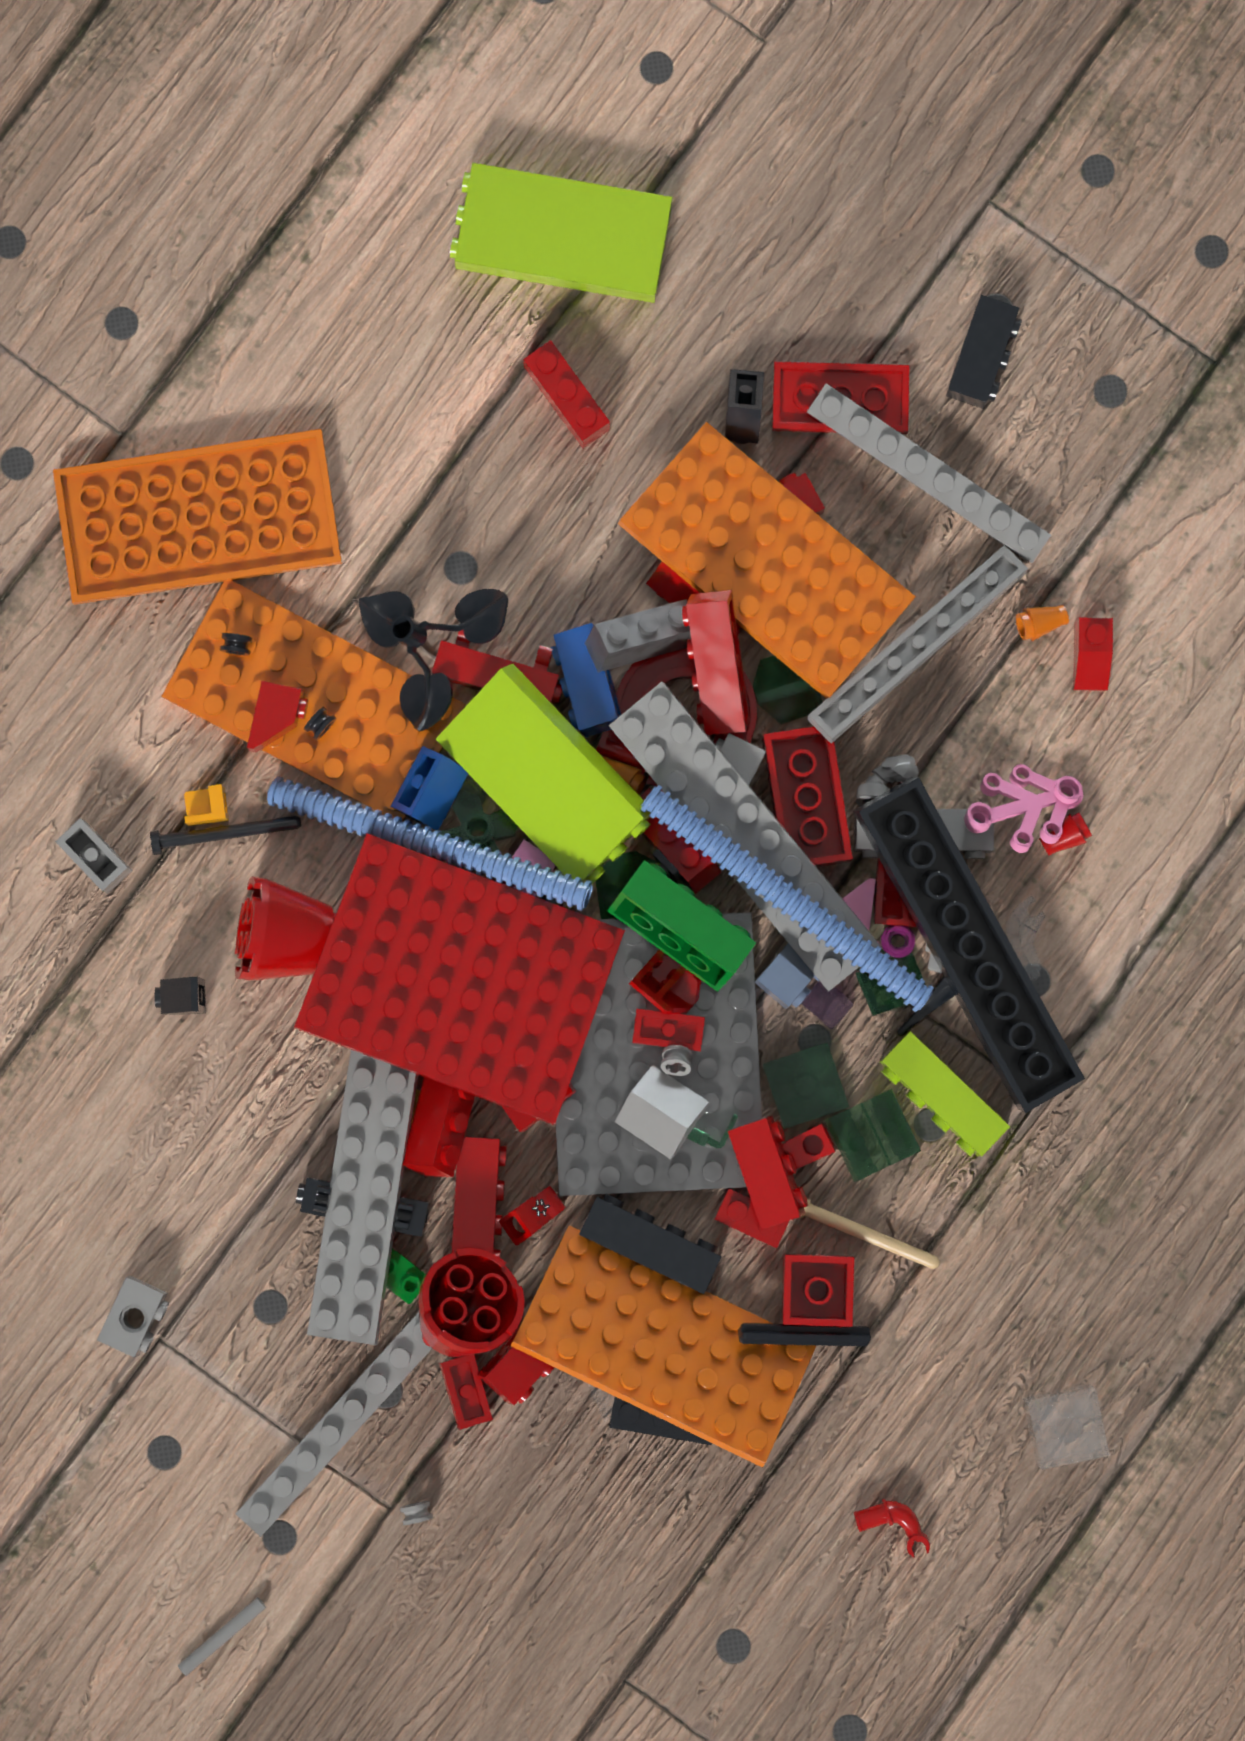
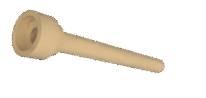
(871, 1236)

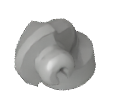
(894, 768)

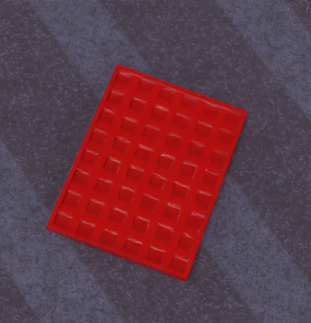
(459, 979)

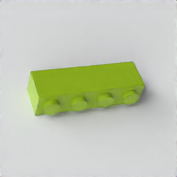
(944, 1094)

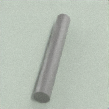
(221, 1636)

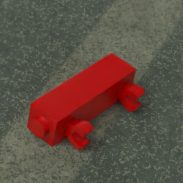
(477, 668)

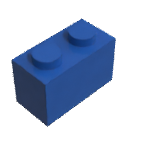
(429, 788)

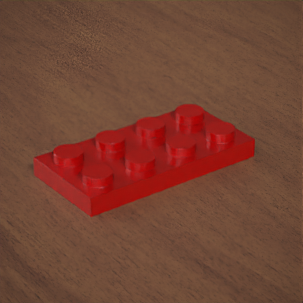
(875, 387)

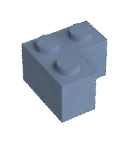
(787, 978)

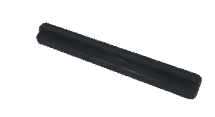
(803, 1335)

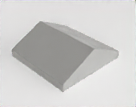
(661, 1111)

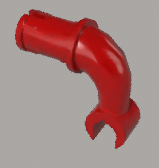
(891, 1513)

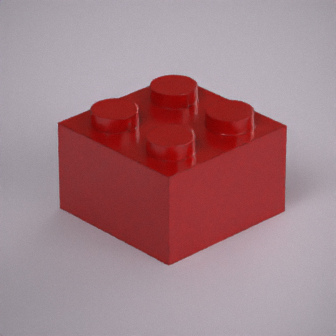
(817, 1290)

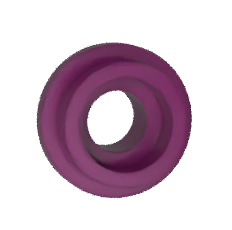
(896, 930)

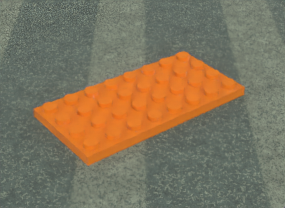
(197, 516)
(789, 571)
(368, 744)
(661, 1347)

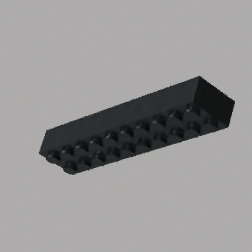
(968, 944)

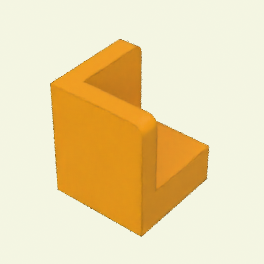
(206, 806)

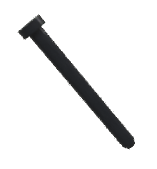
(160, 842)

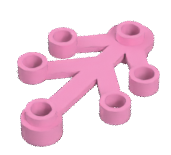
(1027, 804)

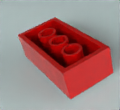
(808, 793)

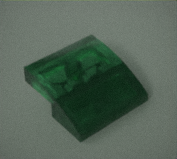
(872, 1135)

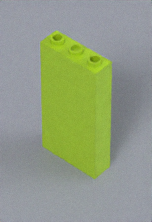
(561, 232)
(545, 775)

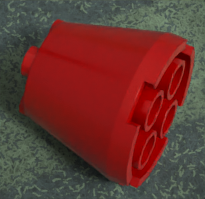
(280, 932)
(469, 1303)

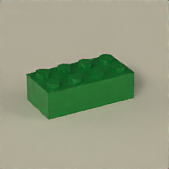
(682, 925)

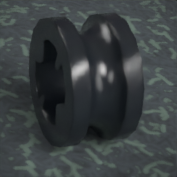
(236, 644)
(320, 723)

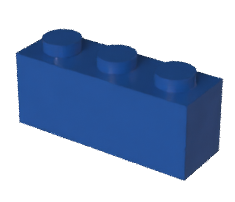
(590, 691)

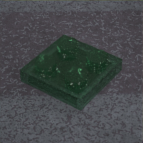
(805, 1085)

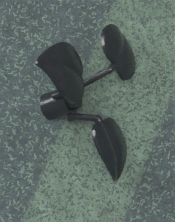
(391, 621)

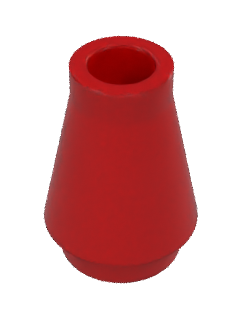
(1074, 834)

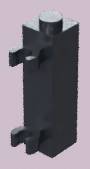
(410, 1217)

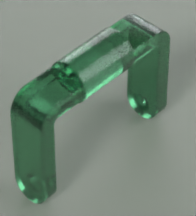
(702, 1138)

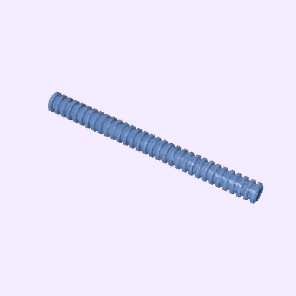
(430, 843)
(787, 898)

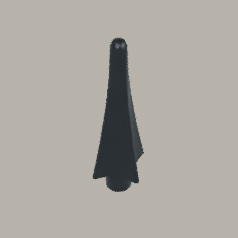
(941, 994)

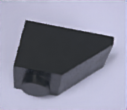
(744, 406)
(181, 996)

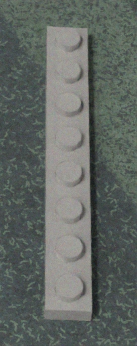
(928, 473)
(917, 644)
(335, 1428)

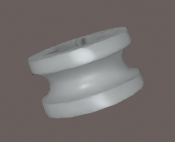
(676, 1060)
(416, 1512)

